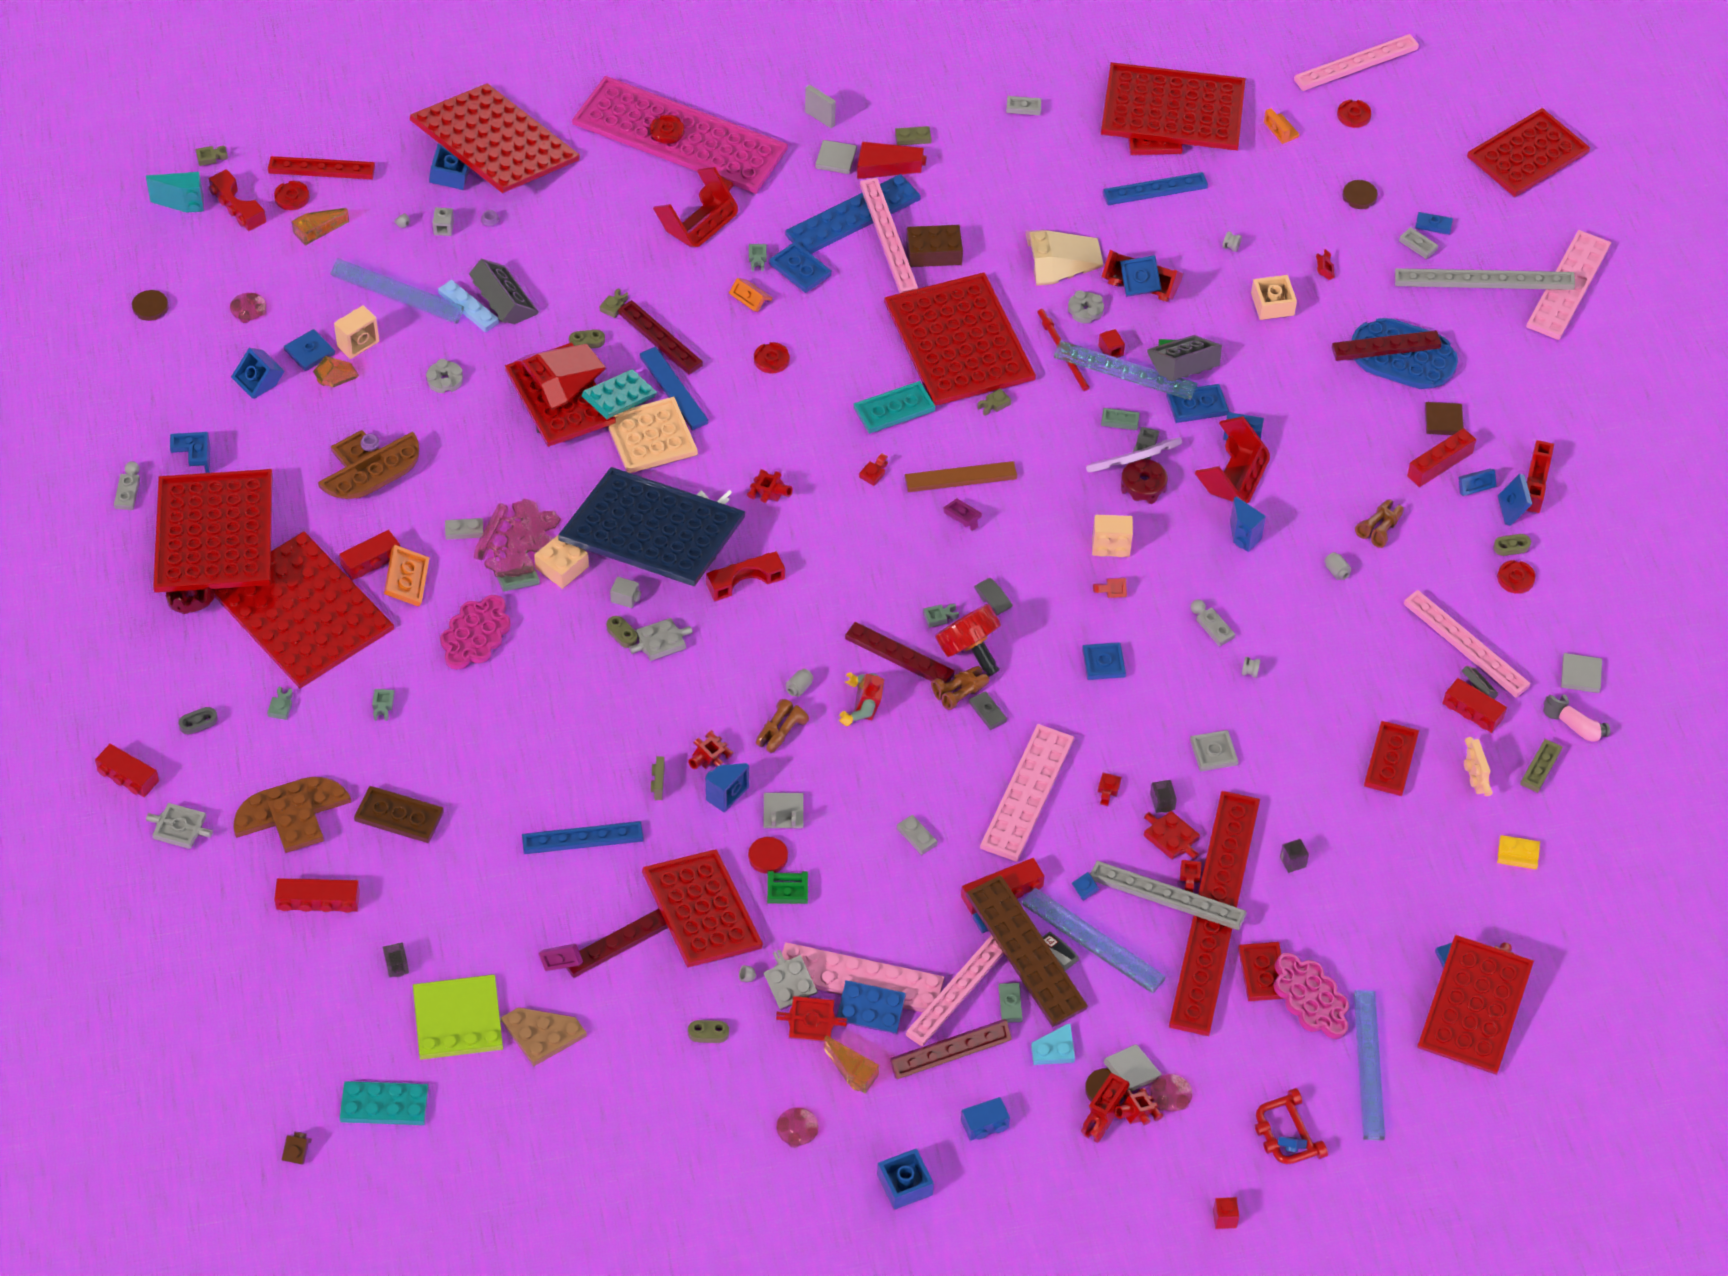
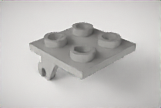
(783, 810)

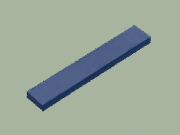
(1155, 188)
(673, 387)
(582, 837)

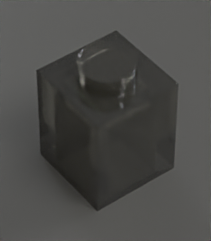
(1163, 796)
(1294, 855)
(395, 960)

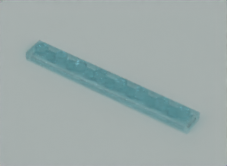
(397, 290)
(1124, 370)
(1094, 940)
(1369, 1065)

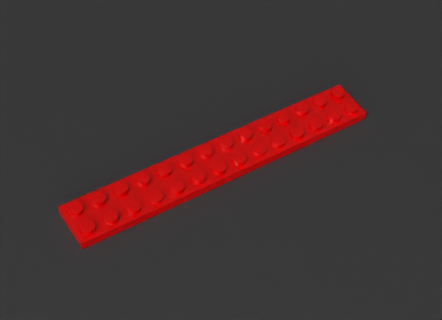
(1208, 940)

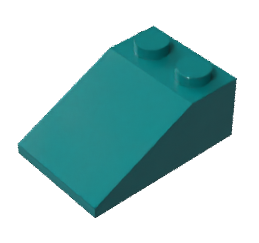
(177, 191)

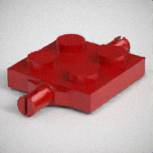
(1171, 835)
(811, 1018)

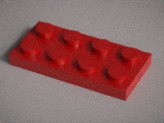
(1391, 758)

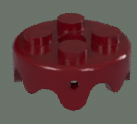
(1144, 489)
(182, 602)

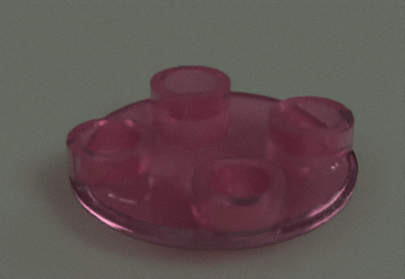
(248, 306)
(1171, 1092)
(797, 1126)

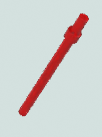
(1049, 325)

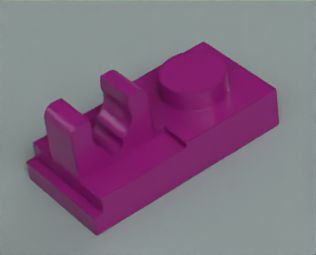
(963, 513)
(560, 957)

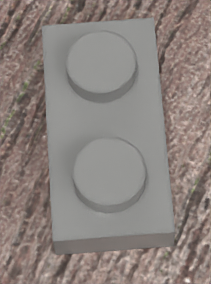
(1023, 105)
(1418, 243)
(464, 528)
(917, 834)

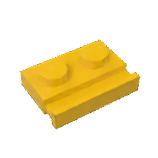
(1518, 852)

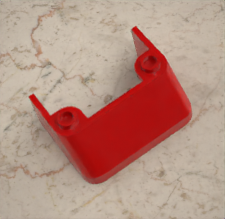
(716, 211)
(1168, 278)
(1245, 466)

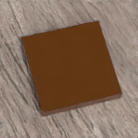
(1443, 418)

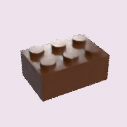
(934, 245)

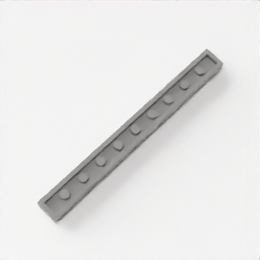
(1485, 279)

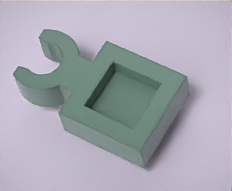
(757, 255)
(938, 615)
(382, 702)
(280, 706)

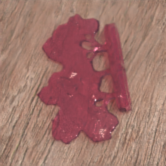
(521, 538)

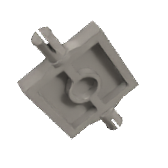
(660, 639)
(179, 825)
(789, 979)

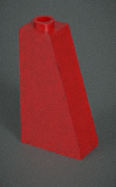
(889, 160)

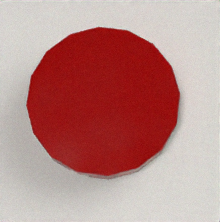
(1354, 113)
(667, 129)
(291, 195)
(771, 357)
(1516, 576)
(768, 855)

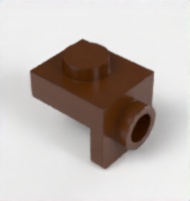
(296, 1148)

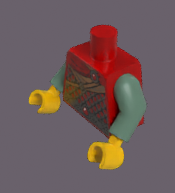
(867, 699)

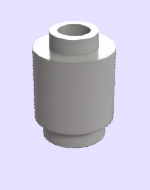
(1337, 566)
(799, 682)

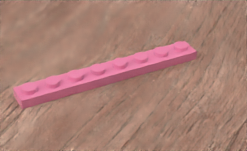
(1356, 62)
(888, 235)
(1467, 643)
(955, 992)

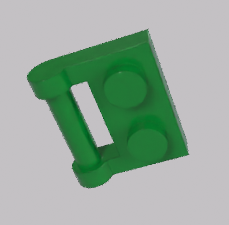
(787, 891)

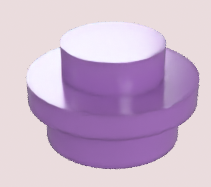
(489, 218)
(369, 442)

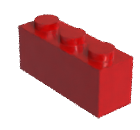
(368, 555)
(1474, 705)
(126, 770)

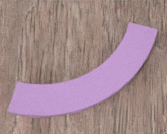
(1134, 456)

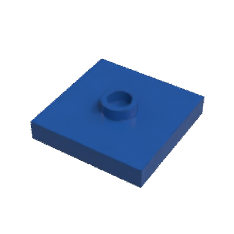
(1140, 276)
(309, 349)
(1514, 499)
(1103, 661)

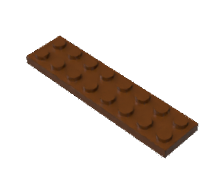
(1026, 951)

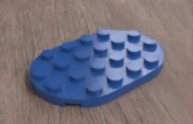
(1415, 369)

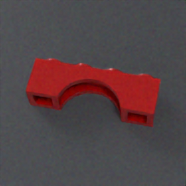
(248, 213)
(1538, 473)
(765, 568)

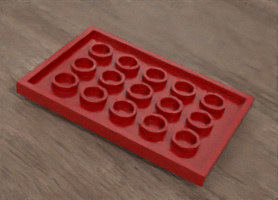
(1528, 152)
(562, 423)
(702, 908)
(1475, 1004)

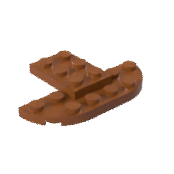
(369, 469)
(291, 810)

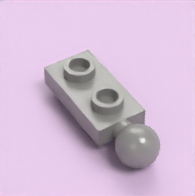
(128, 487)
(1212, 623)

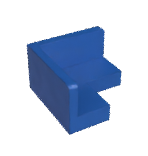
(197, 446)

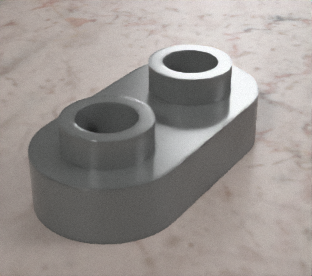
(198, 720)

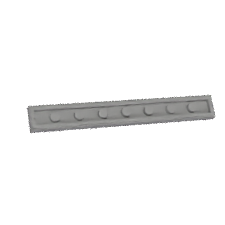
(1168, 895)

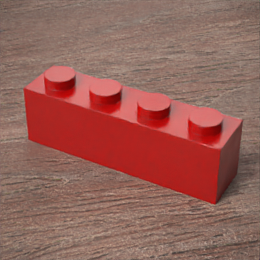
(1441, 457)
(1020, 878)
(317, 895)

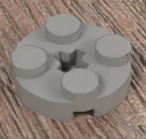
(1094, 303)
(442, 368)

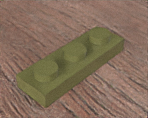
(1541, 765)

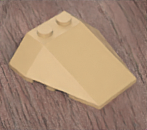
(1062, 255)

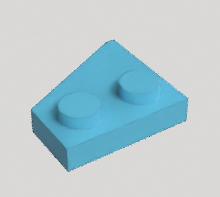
(1054, 1047)

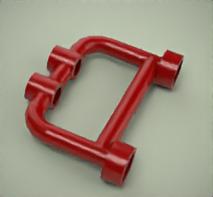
(1271, 1144)

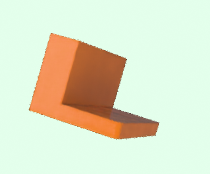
(1280, 126)
(749, 294)

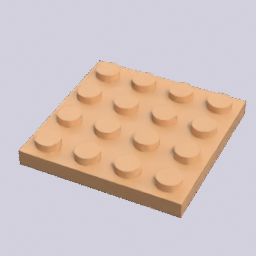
(652, 435)

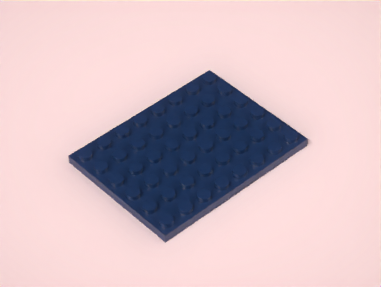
(652, 526)

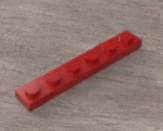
(321, 167)

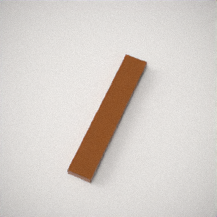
(960, 476)

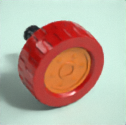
(969, 634)

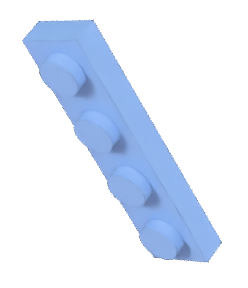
(472, 308)

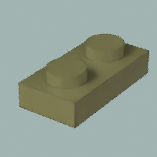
(913, 135)
(657, 784)

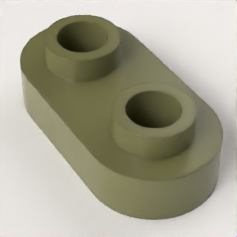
(592, 338)
(1510, 544)
(621, 629)
(708, 1031)

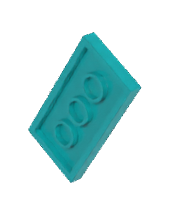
(619, 394)
(894, 407)
(384, 1103)

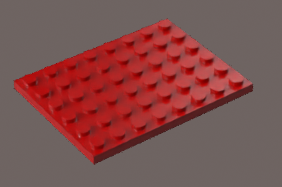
(1173, 106)
(494, 137)
(959, 338)
(213, 530)
(308, 613)

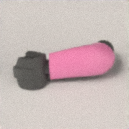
(1581, 724)

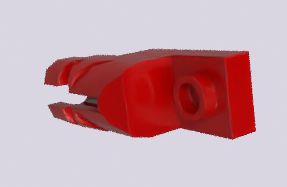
(1103, 1107)

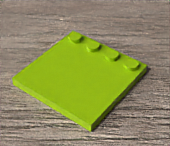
(457, 1017)

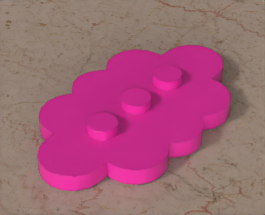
(475, 632)
(1311, 995)

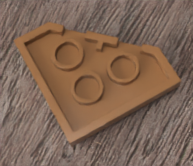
(542, 1033)

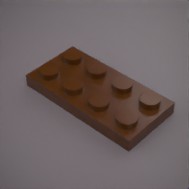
(399, 814)

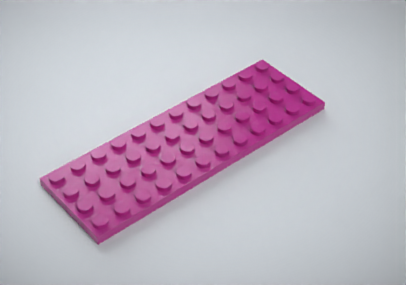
(626, 115)

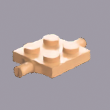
(1477, 767)

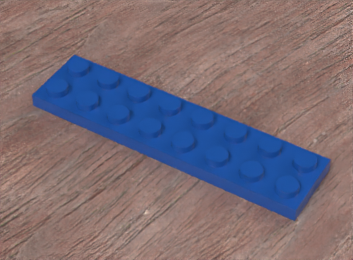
(849, 216)

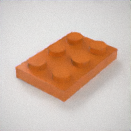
(406, 575)

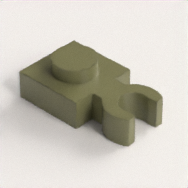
(208, 155)
(612, 304)
(997, 400)

